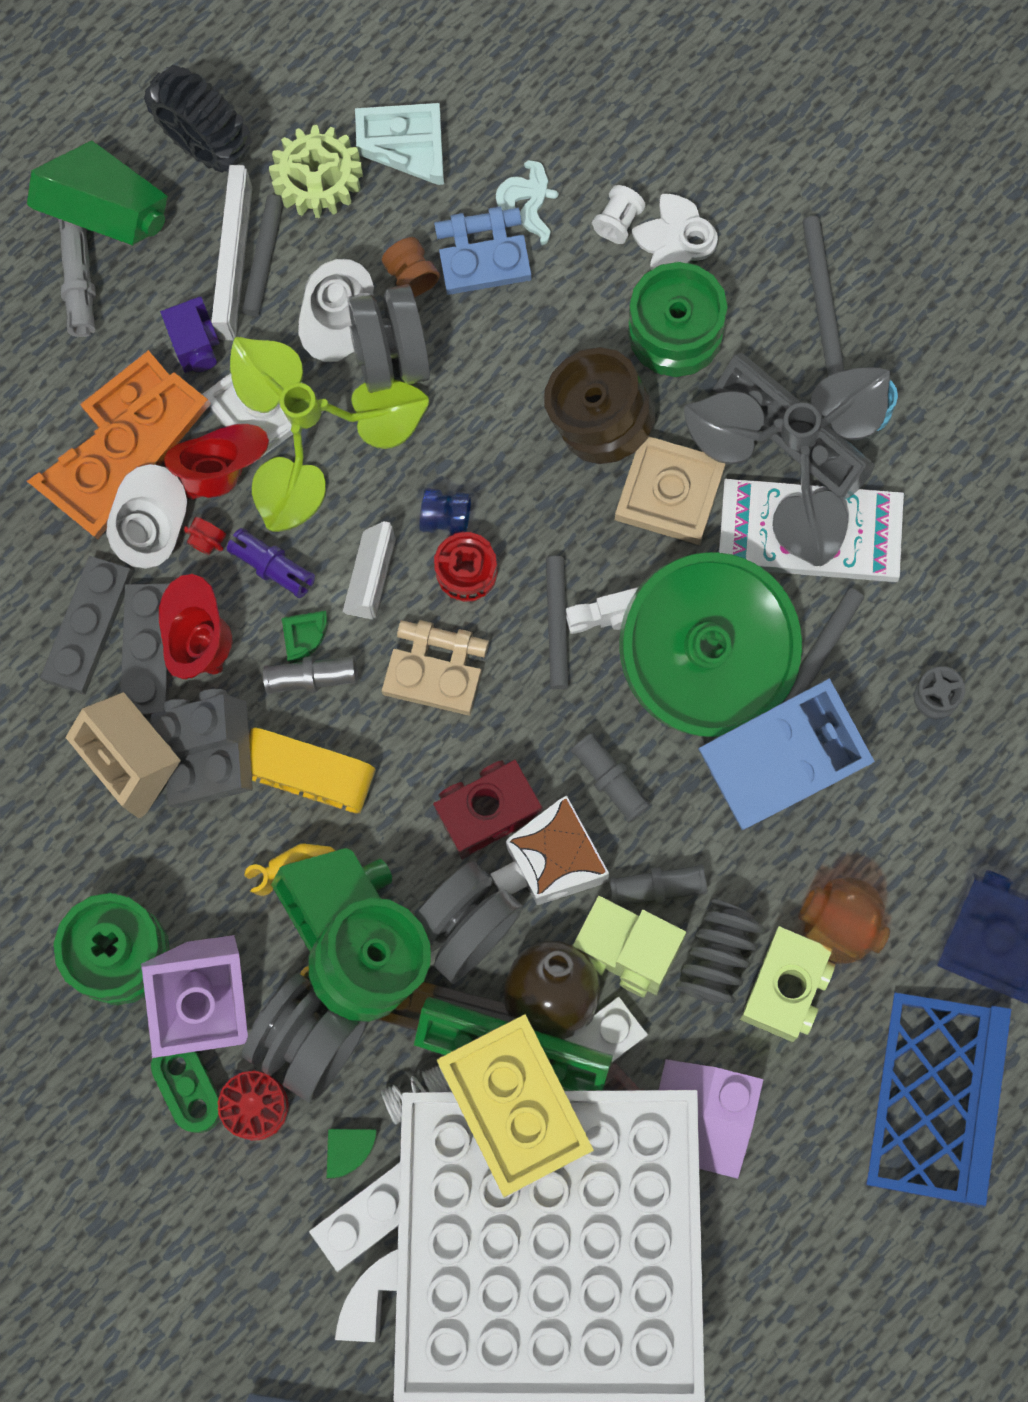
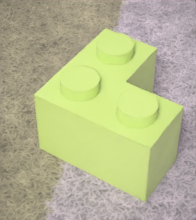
(630, 945)

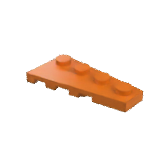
(89, 476)

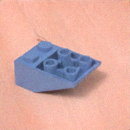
(786, 754)

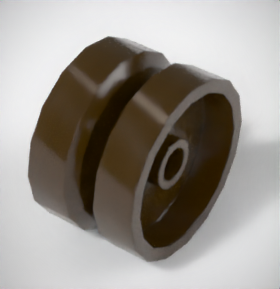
(599, 405)

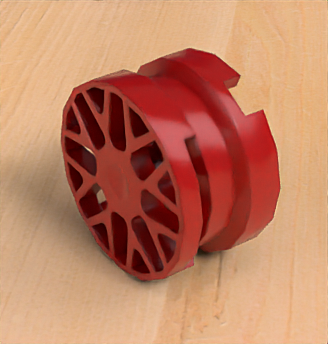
(466, 566)
(253, 1106)

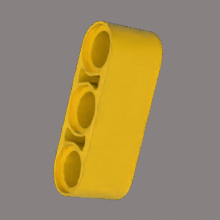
(309, 769)

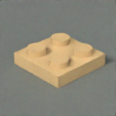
(670, 490)

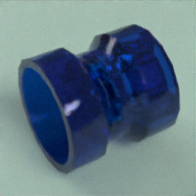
(436, 506)

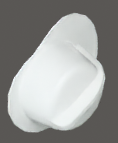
(325, 309)
(146, 516)

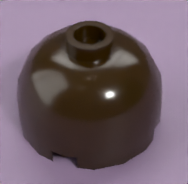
(553, 988)

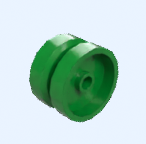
(677, 319)
(87, 937)
(369, 959)

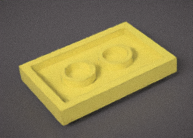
(514, 1105)

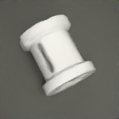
(618, 214)

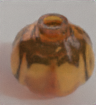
(845, 919)

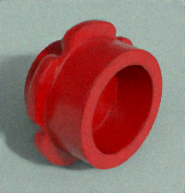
(204, 536)

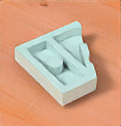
(403, 138)

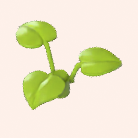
(272, 374)

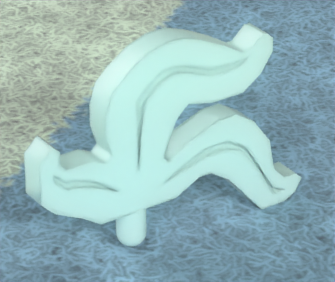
(518, 188)

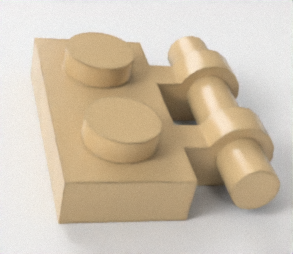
(433, 680)

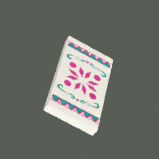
(870, 544)

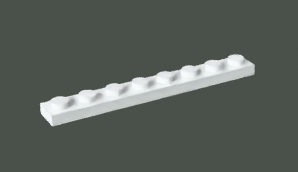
(376, 1209)

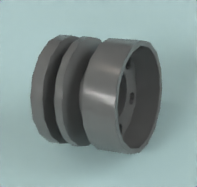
(297, 1033)

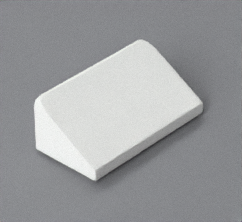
(370, 571)

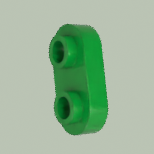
(185, 1089)

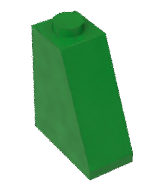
(98, 194)

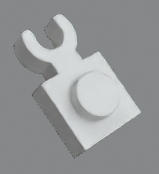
(605, 612)

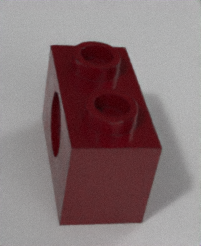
(474, 832)

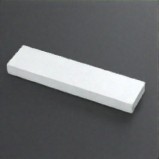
(232, 253)

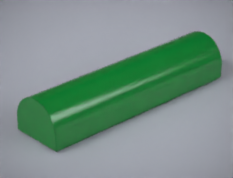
(448, 1027)

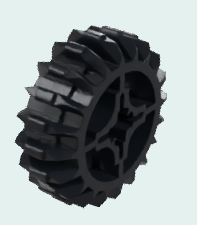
(197, 118)

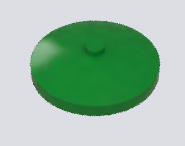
(710, 643)

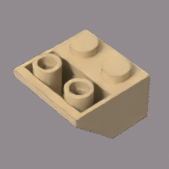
(123, 752)

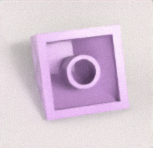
(195, 997)
(724, 1111)

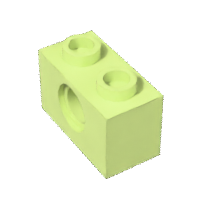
(793, 956)

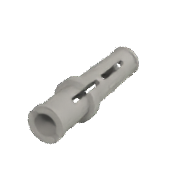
(77, 287)

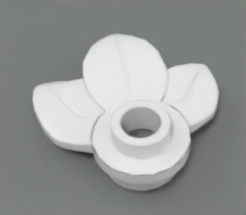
(670, 234)

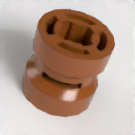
(407, 263)

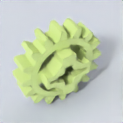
(336, 174)

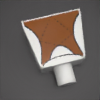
(552, 857)

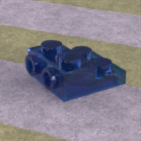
(990, 936)

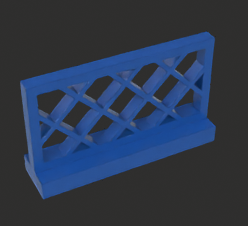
(982, 1107)

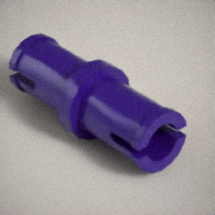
(270, 563)

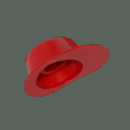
(216, 460)
(191, 628)

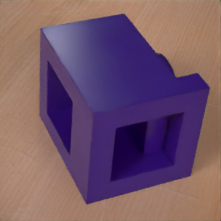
(191, 335)

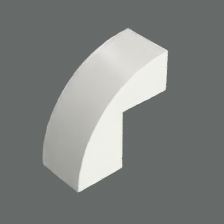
(362, 1308)

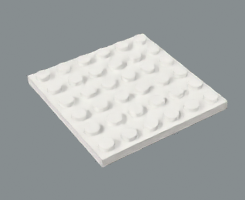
(565, 1284)

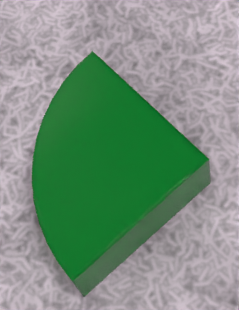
(303, 634)
(348, 1150)

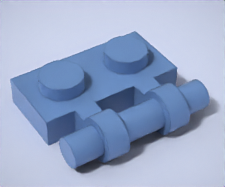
(486, 262)

